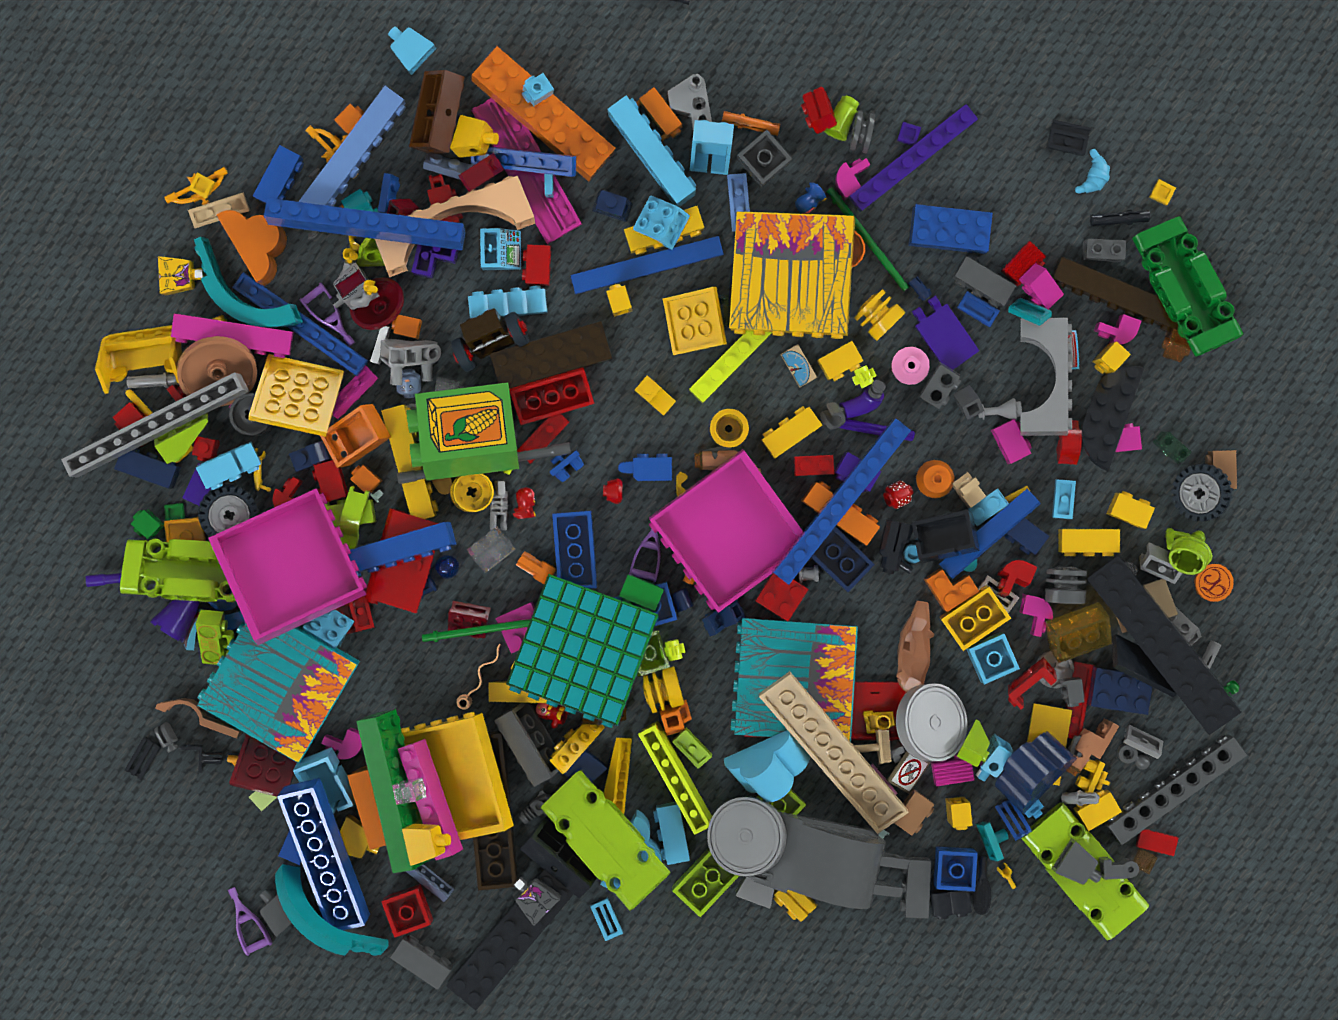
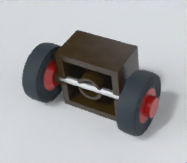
(487, 335)

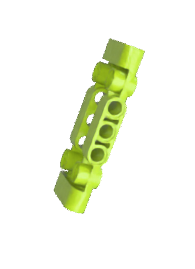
(180, 571)
(605, 840)
(1114, 907)

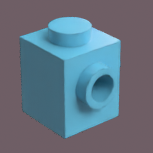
(537, 89)

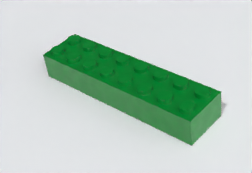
(380, 742)

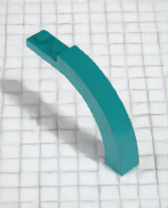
(223, 296)
(312, 925)

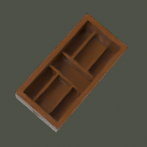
(440, 95)

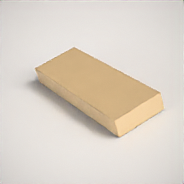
(207, 213)

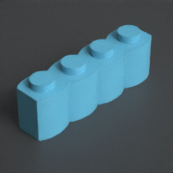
(522, 302)

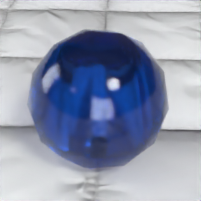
(447, 566)

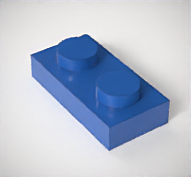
(388, 191)

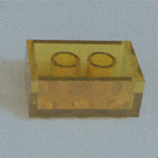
(1079, 632)

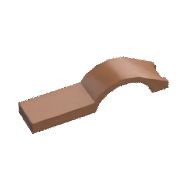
(204, 720)

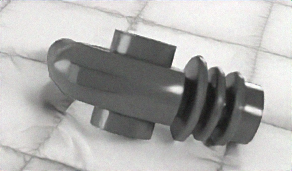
(534, 808)

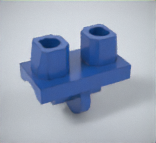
(559, 470)

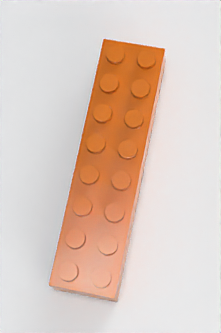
(548, 120)

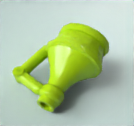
(1188, 551)

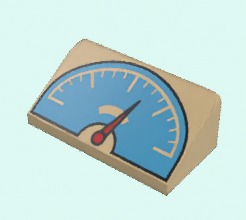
(798, 366)

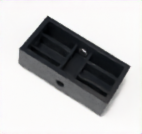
(551, 852)

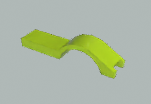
(352, 516)

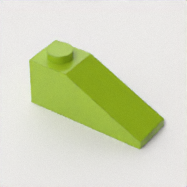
(178, 441)

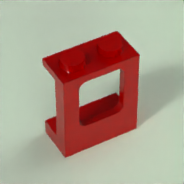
(1028, 679)

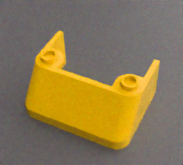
(136, 351)

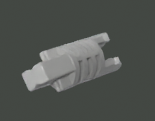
(499, 505)

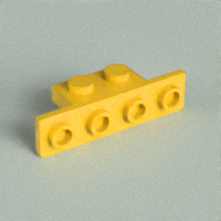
(574, 745)

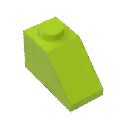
(975, 745)

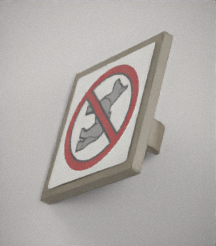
(907, 772)

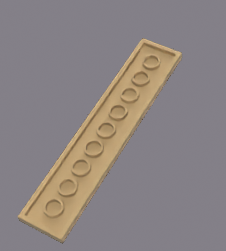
(833, 752)

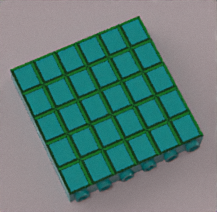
(582, 651)

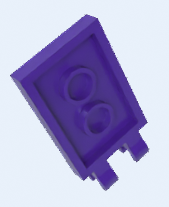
(945, 334)

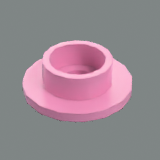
(903, 372)

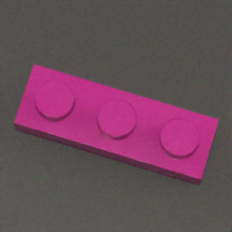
(353, 391)

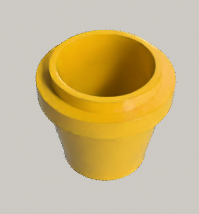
(736, 421)

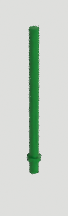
(837, 199)
(436, 636)

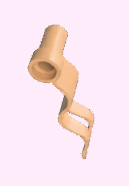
(466, 697)

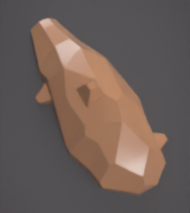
(914, 648)

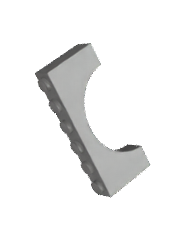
(1052, 415)

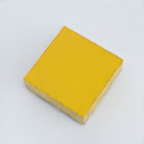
(202, 185)
(1162, 192)

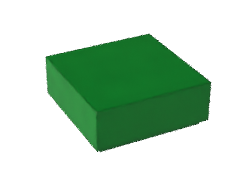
(174, 511)

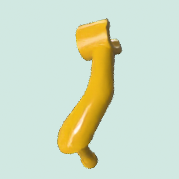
(258, 475)

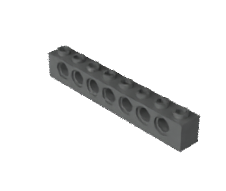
(1232, 754)

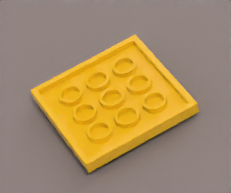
(296, 395)

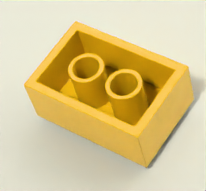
(975, 617)

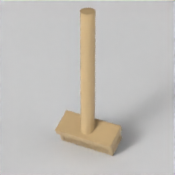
(882, 747)

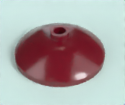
(382, 309)

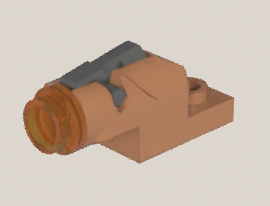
(713, 458)
(1091, 744)

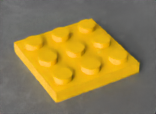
(694, 321)

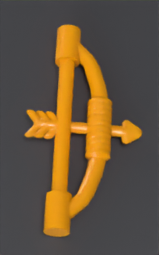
(314, 133)
(173, 197)

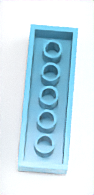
(651, 152)

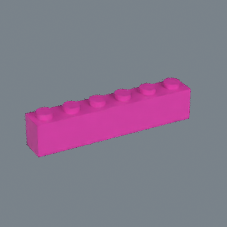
(253, 337)
(434, 807)

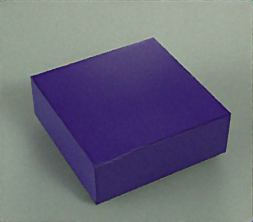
(908, 134)

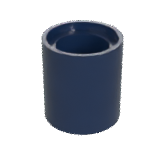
(682, 599)

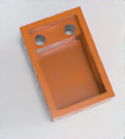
(355, 435)

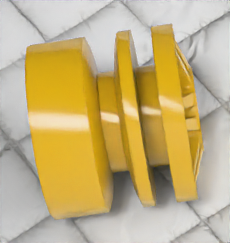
(879, 314)
(481, 497)
(663, 689)

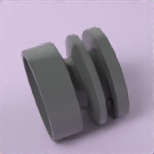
(1066, 585)

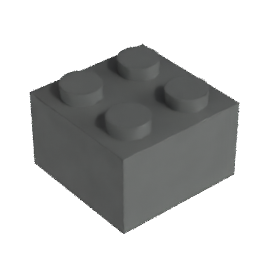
(764, 158)

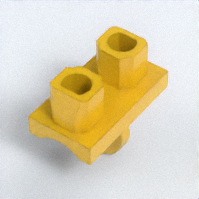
(1095, 778)

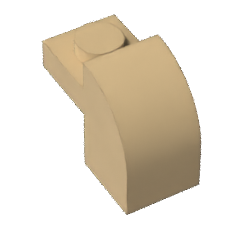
(968, 490)

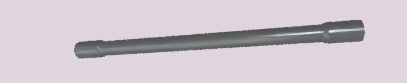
(554, 450)

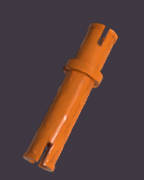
(750, 123)

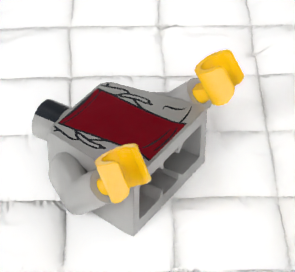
(353, 284)

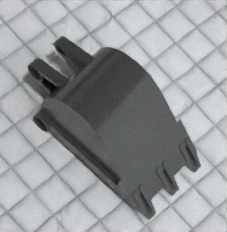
(832, 863)

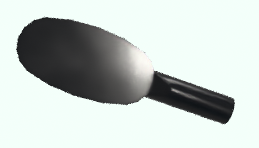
(982, 893)

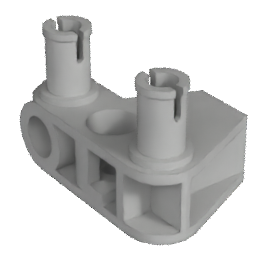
(687, 95)
(404, 353)

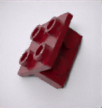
(468, 615)

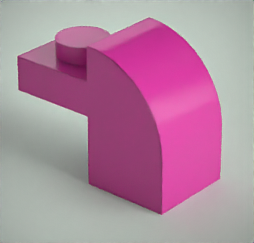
(845, 178)
(1123, 332)
(1039, 609)
(348, 747)

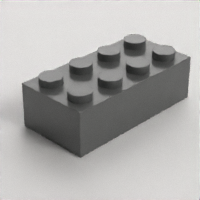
(528, 741)

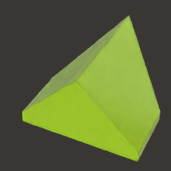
(369, 254)

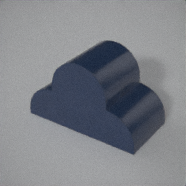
(1033, 770)

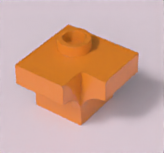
(674, 718)

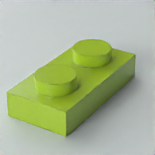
(692, 748)

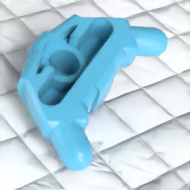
(1097, 175)

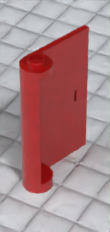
(405, 583)
(885, 700)

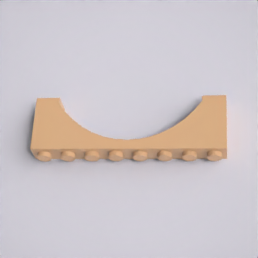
(501, 199)

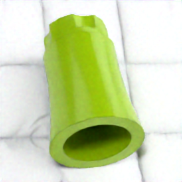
(844, 114)

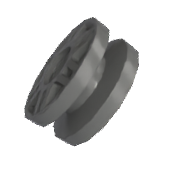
(862, 131)

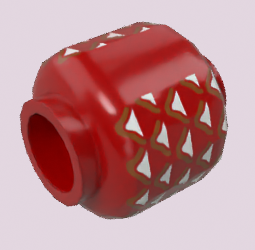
(898, 494)

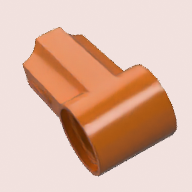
(535, 567)

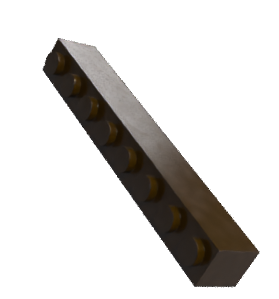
(1113, 293)

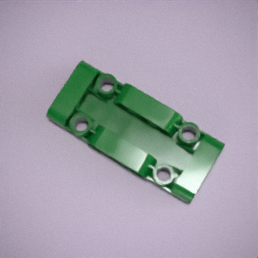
(1187, 286)

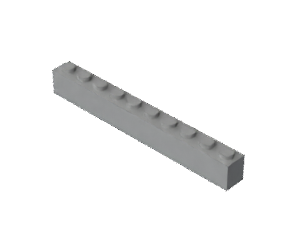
(155, 425)

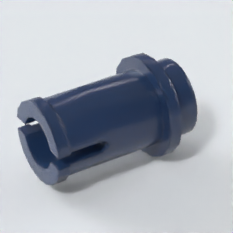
(919, 287)

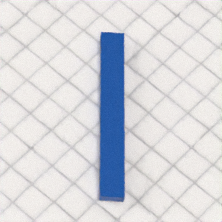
(647, 265)
(308, 329)

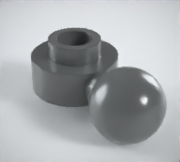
(1141, 761)

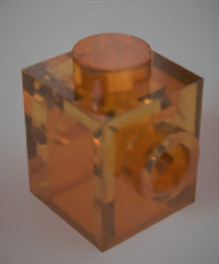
(1175, 347)

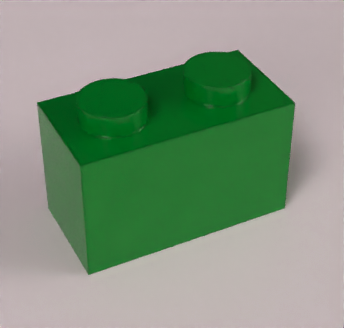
(641, 593)

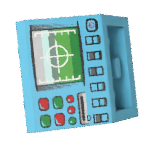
(500, 249)

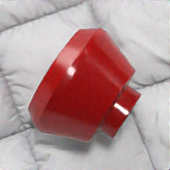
(613, 490)

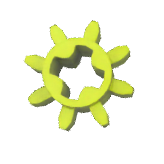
(864, 376)
(674, 649)

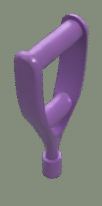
(332, 318)
(651, 545)
(245, 917)

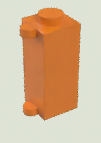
(660, 114)

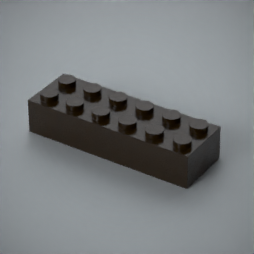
(552, 355)

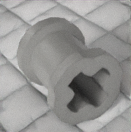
(808, 573)

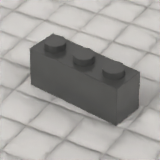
(983, 282)
(916, 888)
(422, 961)

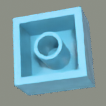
(992, 658)

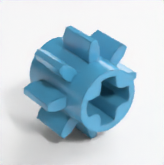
(1035, 810)

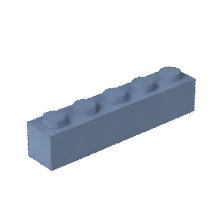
(432, 882)

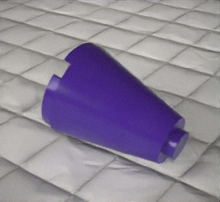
(176, 618)

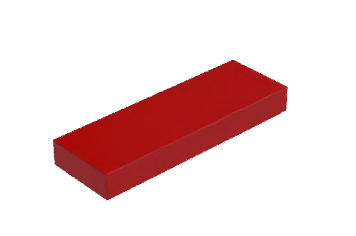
(544, 433)

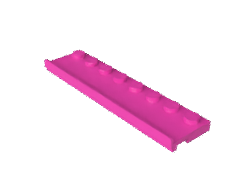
(552, 215)

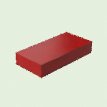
(1157, 842)

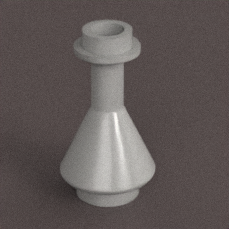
(1010, 410)

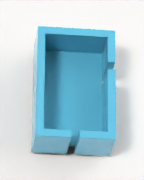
(711, 139)
(229, 466)
(333, 777)

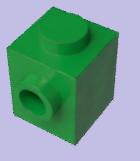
(146, 524)

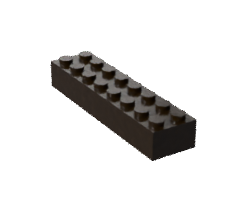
(496, 852)

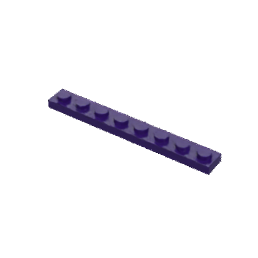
(913, 158)

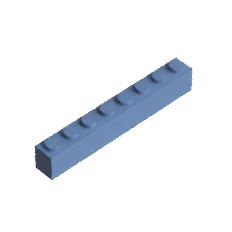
(355, 149)

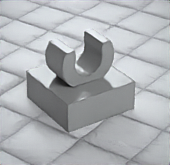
(896, 750)

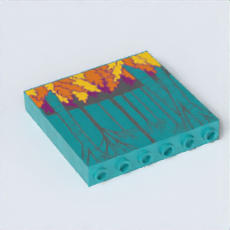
(816, 655)
(278, 688)

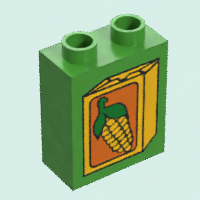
(463, 431)

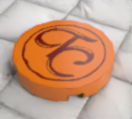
(1214, 583)

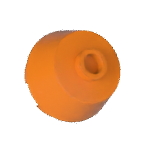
(935, 479)

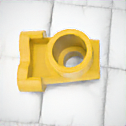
(875, 722)

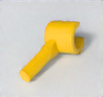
(1006, 873)

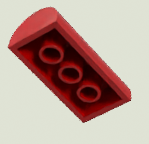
(551, 396)

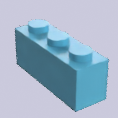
(671, 833)

